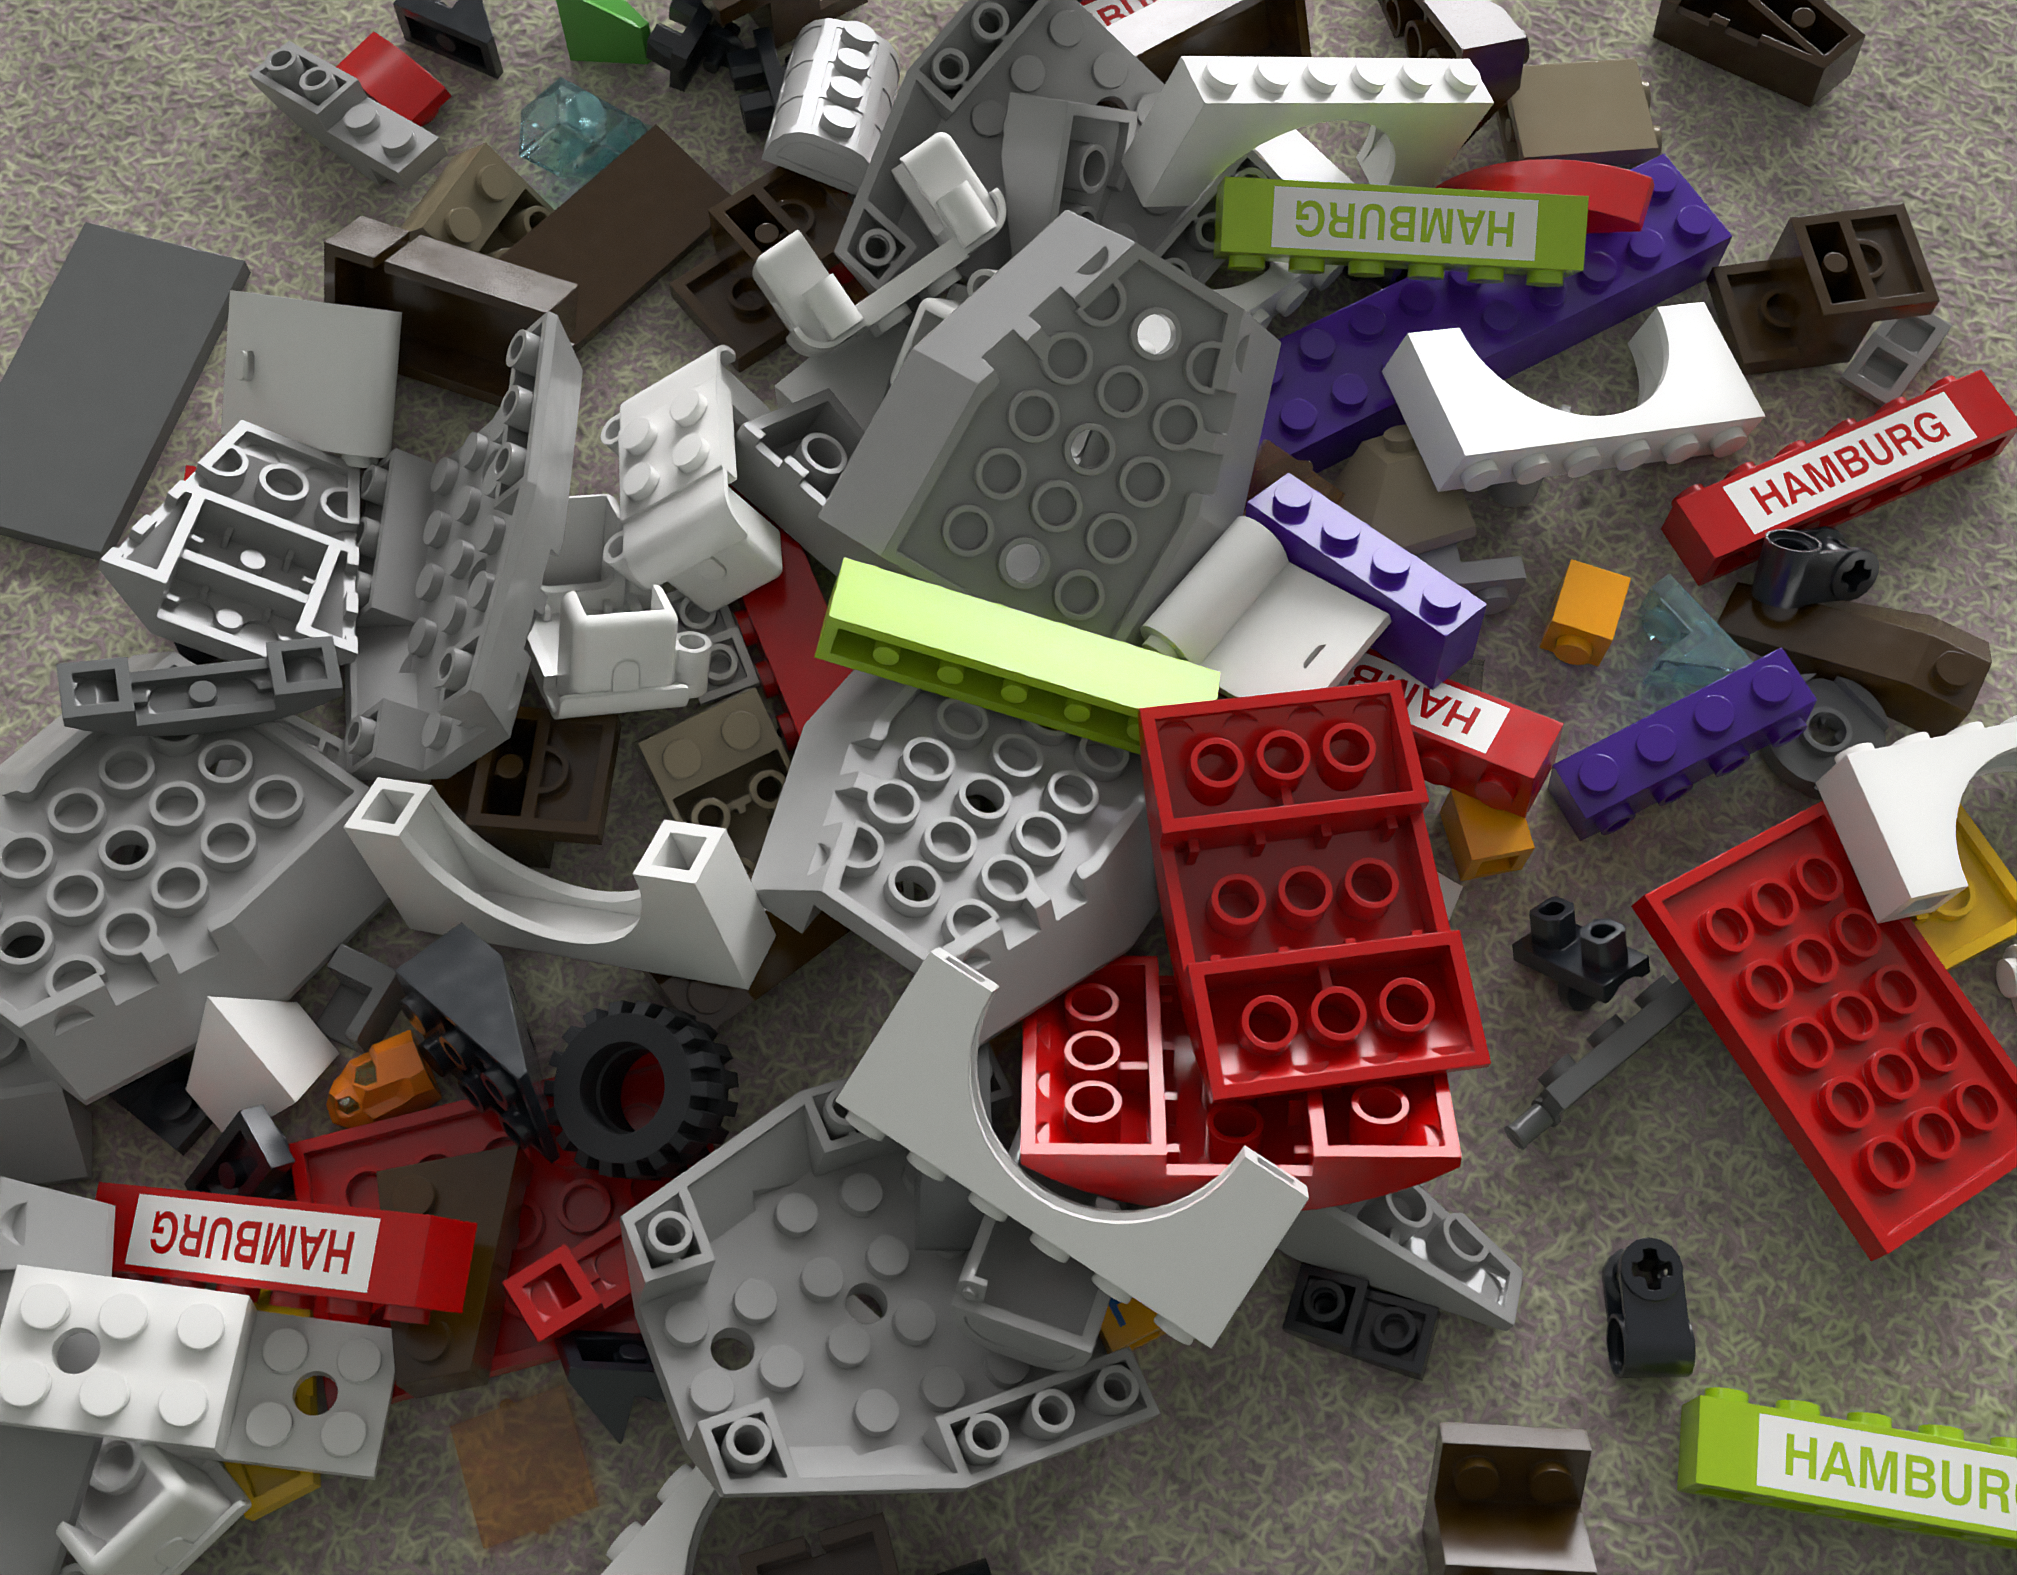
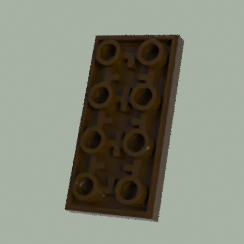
(623, 229)

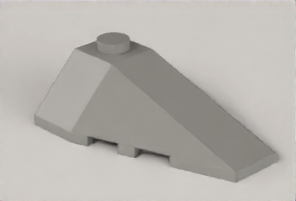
(1060, 160)
(1412, 1250)

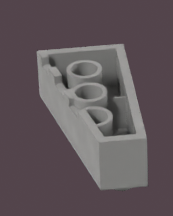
(791, 466)

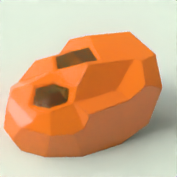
(383, 1083)

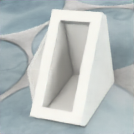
(255, 1056)

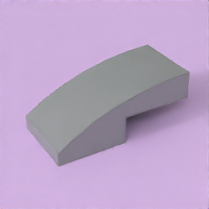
(1894, 356)

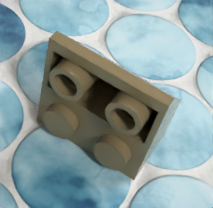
(478, 205)

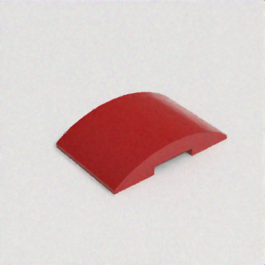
(1304, 892)
(1126, 1115)

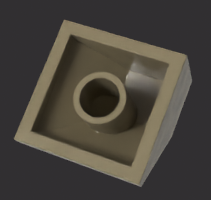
(1396, 496)

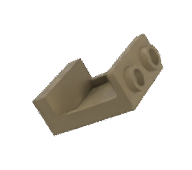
(1581, 114)

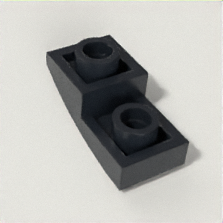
(1361, 1321)

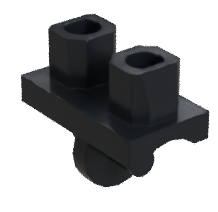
(685, 51)
(757, 68)
(1584, 960)

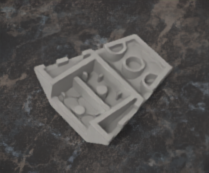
(248, 550)

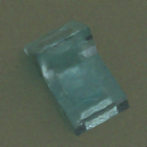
(1697, 645)

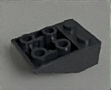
(478, 1033)

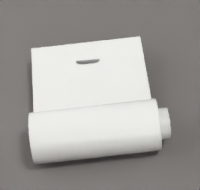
(313, 373)
(1262, 619)

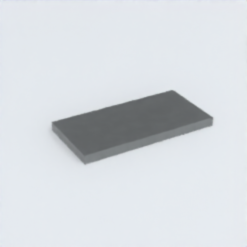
(105, 383)

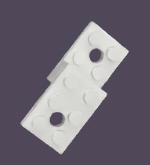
(193, 1373)

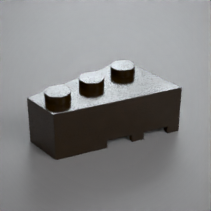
(1778, 44)
(475, 1188)

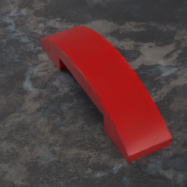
(1615, 194)
(572, 1285)

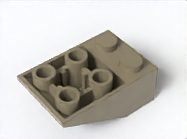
(721, 770)

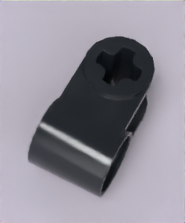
(1811, 568)
(1650, 1322)

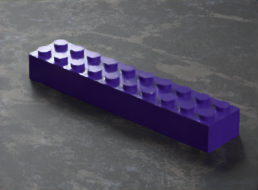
(1330, 374)

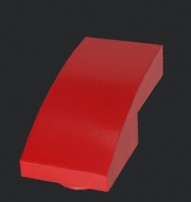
(395, 80)

